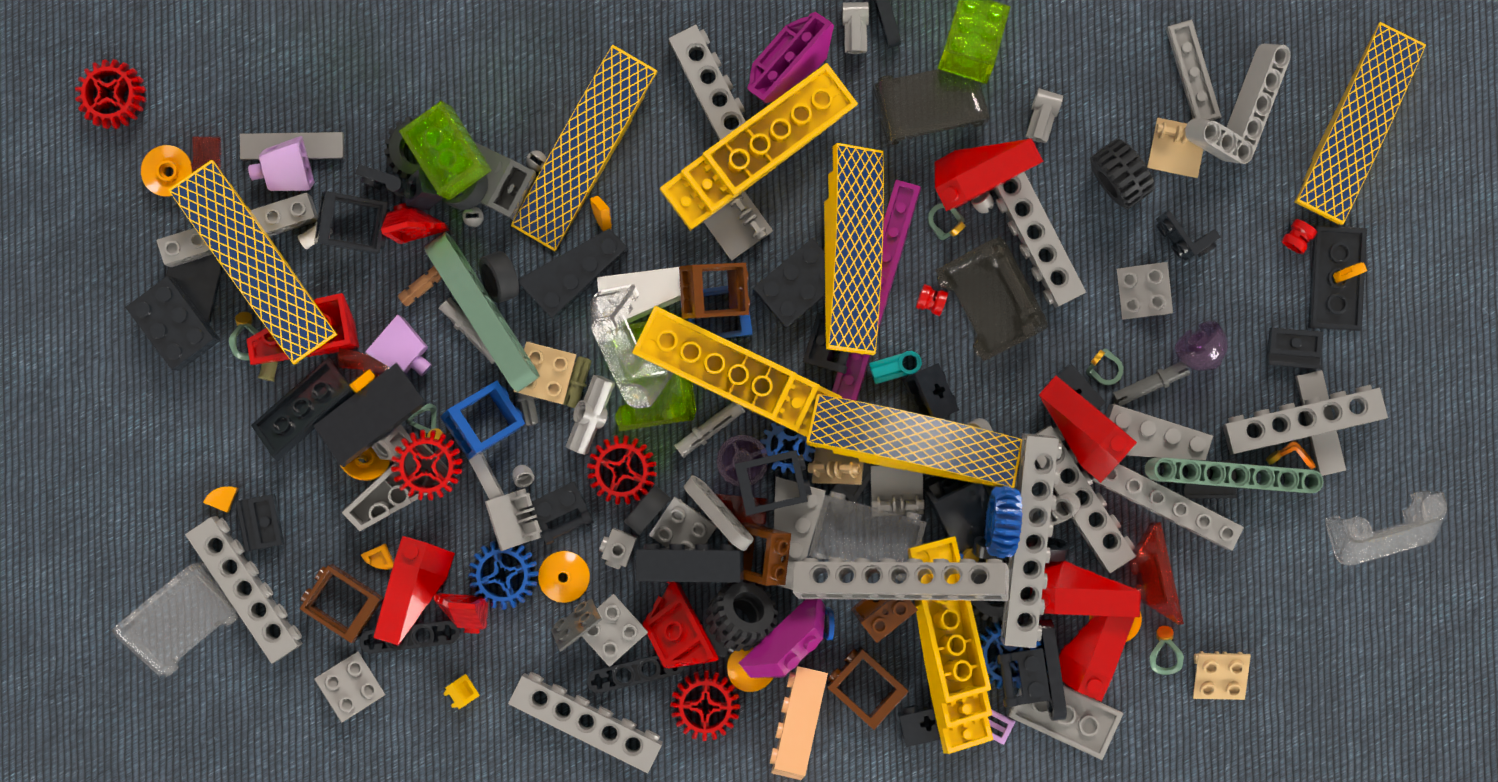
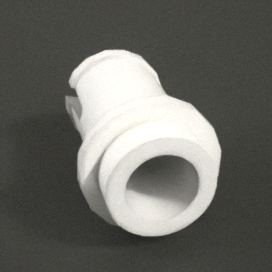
(307, 237)

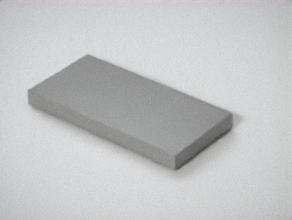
(1086, 727)

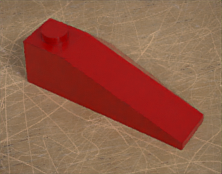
(979, 169)
(410, 224)
(265, 349)
(1088, 432)
(414, 580)
(1083, 592)
(464, 610)
(1093, 655)

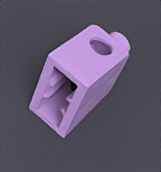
(284, 167)
(400, 345)

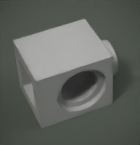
(386, 446)

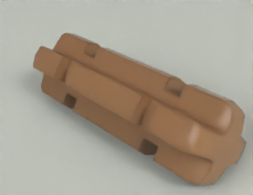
(419, 286)

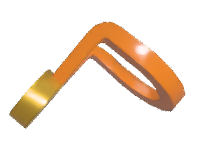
(1291, 446)

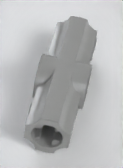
(590, 414)

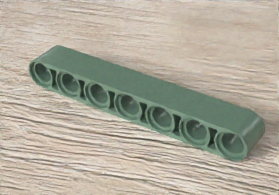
(481, 312)
(1245, 475)

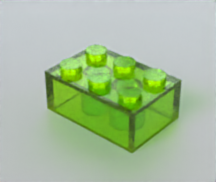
(974, 39)
(445, 150)

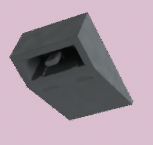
(507, 183)

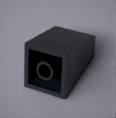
(959, 508)

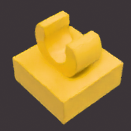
(461, 691)

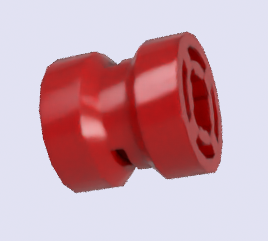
(1299, 236)
(925, 300)

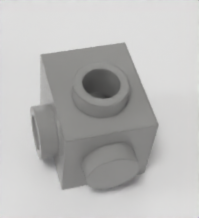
(617, 548)

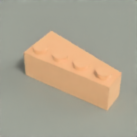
(799, 723)

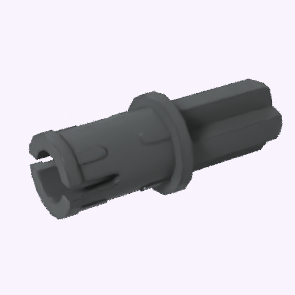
(528, 409)

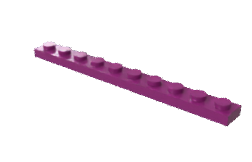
(895, 231)

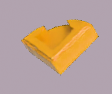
(601, 213)
(1349, 272)
(362, 381)
(222, 498)
(379, 557)

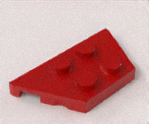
(677, 630)

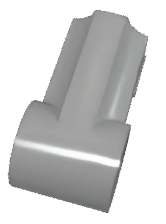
(855, 21)
(1045, 109)

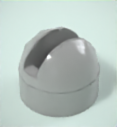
(531, 164)
(983, 202)
(473, 222)
(522, 476)

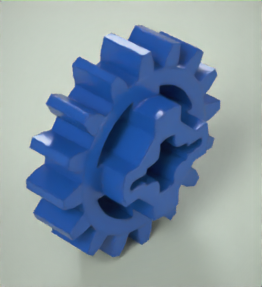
(780, 435)

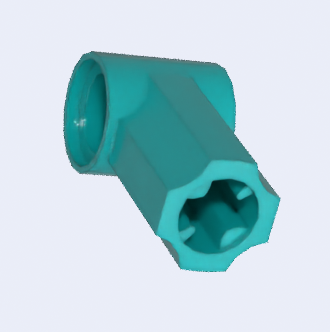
(892, 367)

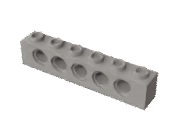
(683, 45)
(1024, 194)
(274, 219)
(1371, 410)
(1172, 506)
(1111, 557)
(245, 605)
(524, 700)

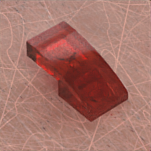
(206, 149)
(360, 361)
(736, 506)

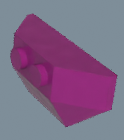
(791, 57)
(787, 642)

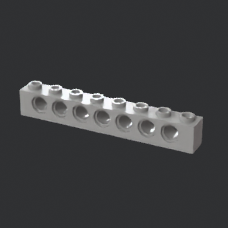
(993, 589)
(1029, 633)

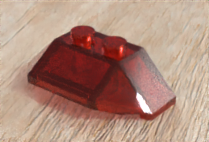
(1155, 574)

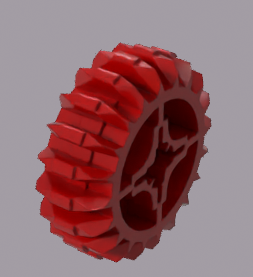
(102, 101)
(601, 460)
(409, 480)
(693, 705)

